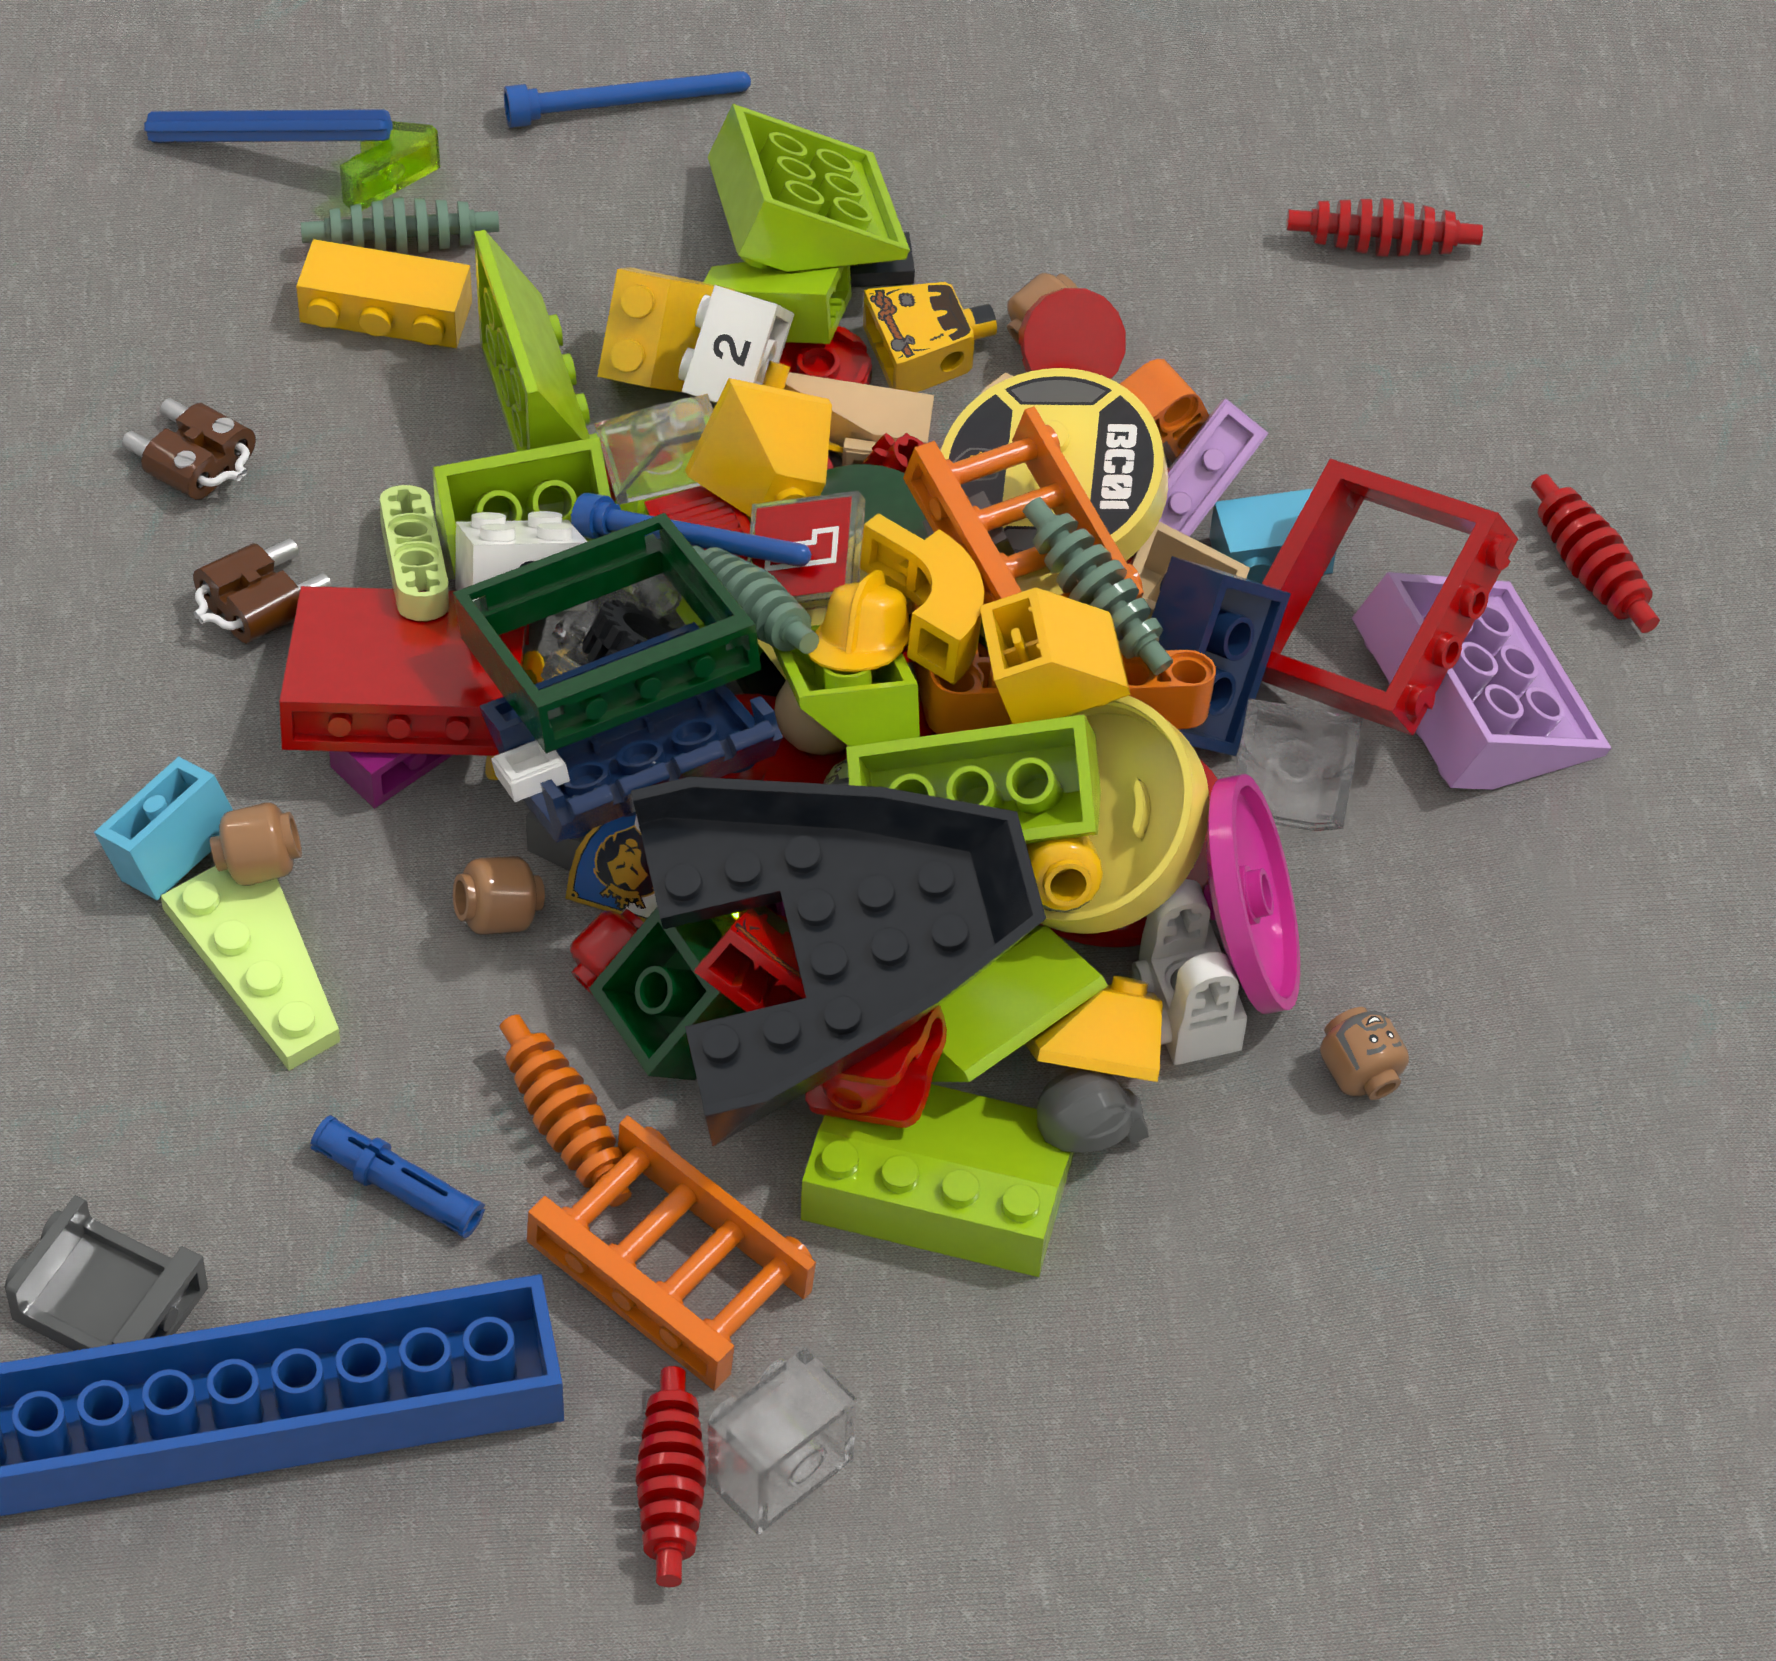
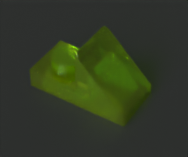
(390, 164)

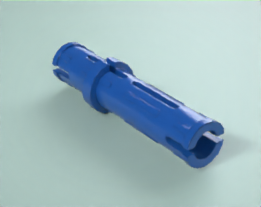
(377, 1165)

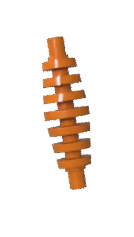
(561, 1105)

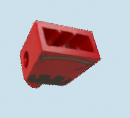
(754, 962)

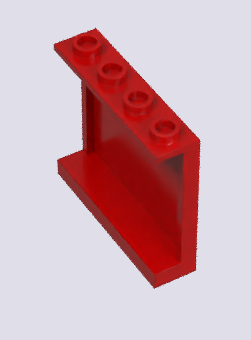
(383, 681)

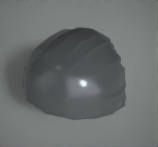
(1088, 1112)

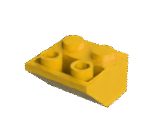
(1052, 655)

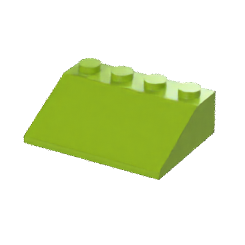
(801, 196)
(525, 355)
(955, 1183)

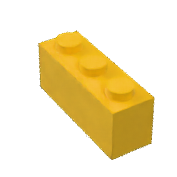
(384, 293)

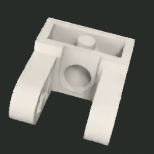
(1191, 979)

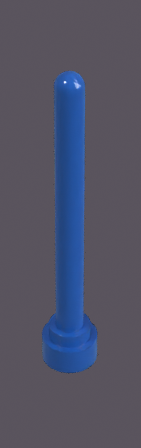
(527, 104)
(599, 515)

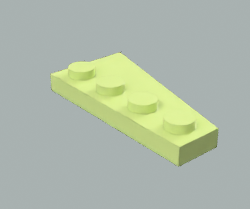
(258, 958)

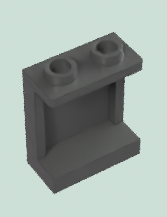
(100, 1286)

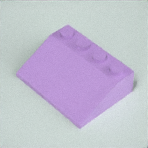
(1504, 703)

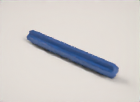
(269, 125)

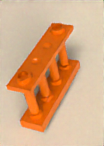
(939, 494)
(658, 1306)

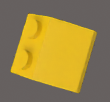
(650, 328)

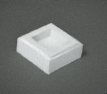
(526, 767)

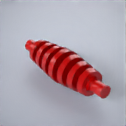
(1384, 227)
(1595, 553)
(670, 1476)

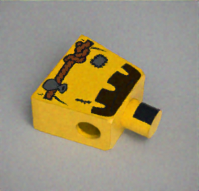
(923, 333)

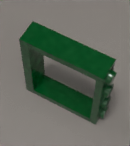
(631, 685)

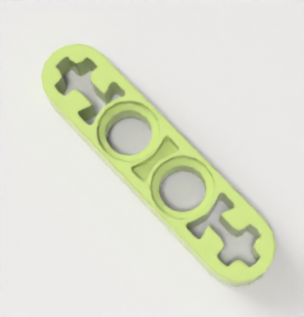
(414, 553)

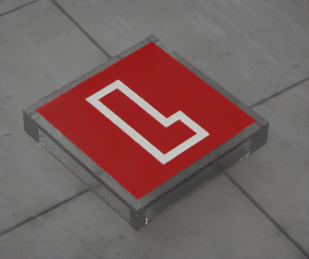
(831, 530)

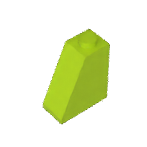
(813, 295)

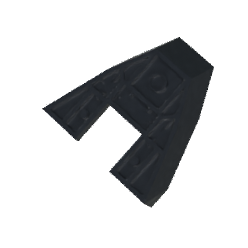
(884, 904)

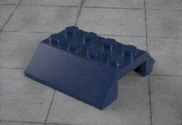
(690, 738)

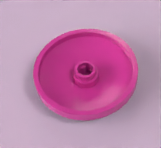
(1252, 894)

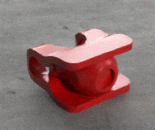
(889, 1084)

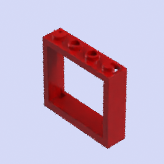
(1449, 620)

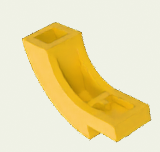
(940, 582)

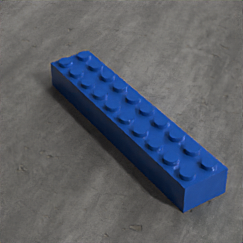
(276, 1394)

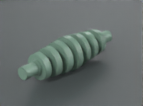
(400, 226)
(1097, 582)
(772, 608)

